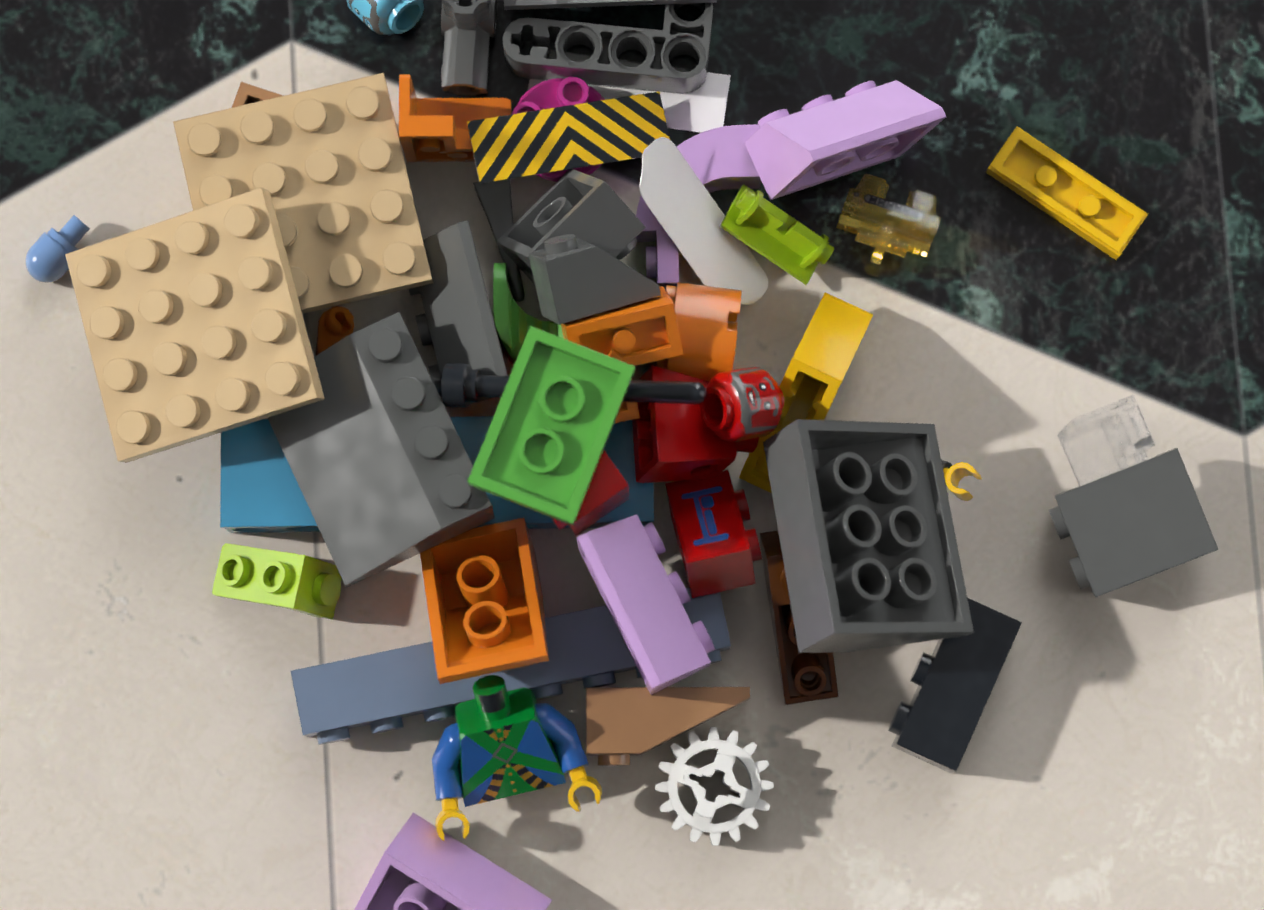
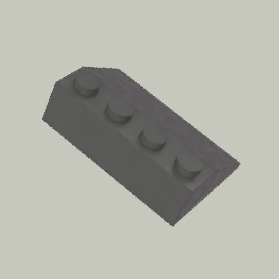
(379, 454)
(866, 535)

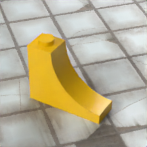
(814, 373)

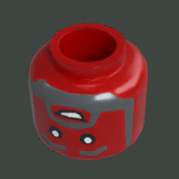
(742, 404)

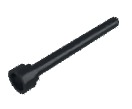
(467, 385)

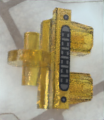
(887, 223)

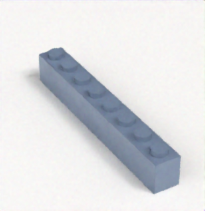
(404, 680)

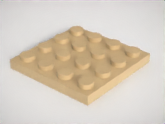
(332, 181)
(194, 326)

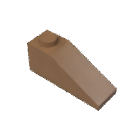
(634, 722)

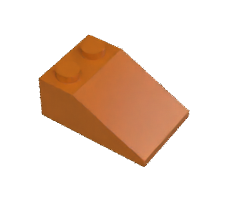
(485, 602)

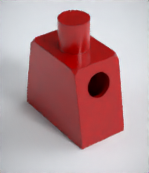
(676, 442)

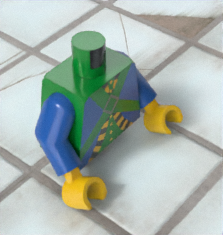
(505, 748)

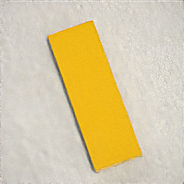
(1066, 193)

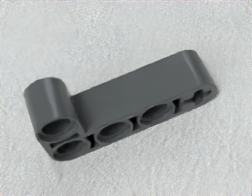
(607, 44)

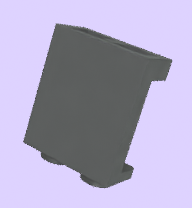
(1133, 523)

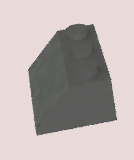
(457, 307)

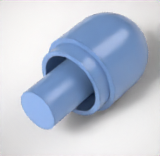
(47, 256)

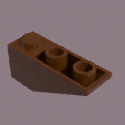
(803, 675)

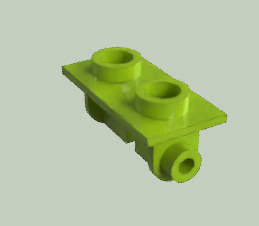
(776, 234)

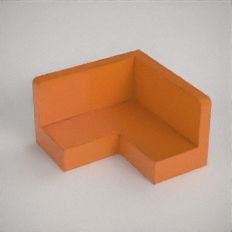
(438, 126)
(631, 334)

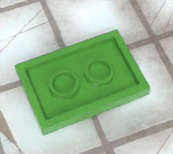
(551, 425)

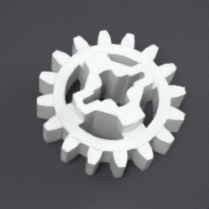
(722, 763)

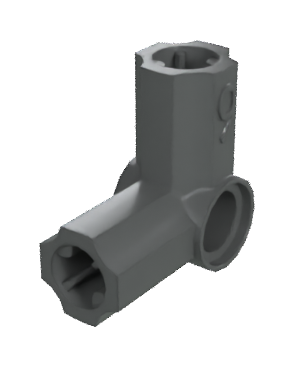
(467, 34)

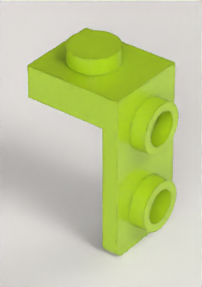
(278, 580)

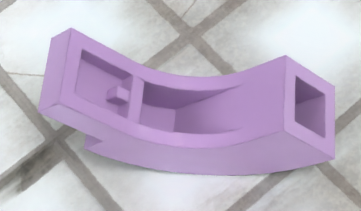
(720, 164)

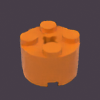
(706, 329)

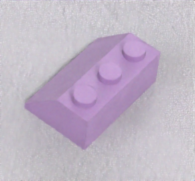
(839, 135)
(645, 601)
(442, 875)

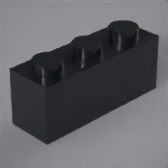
(953, 689)

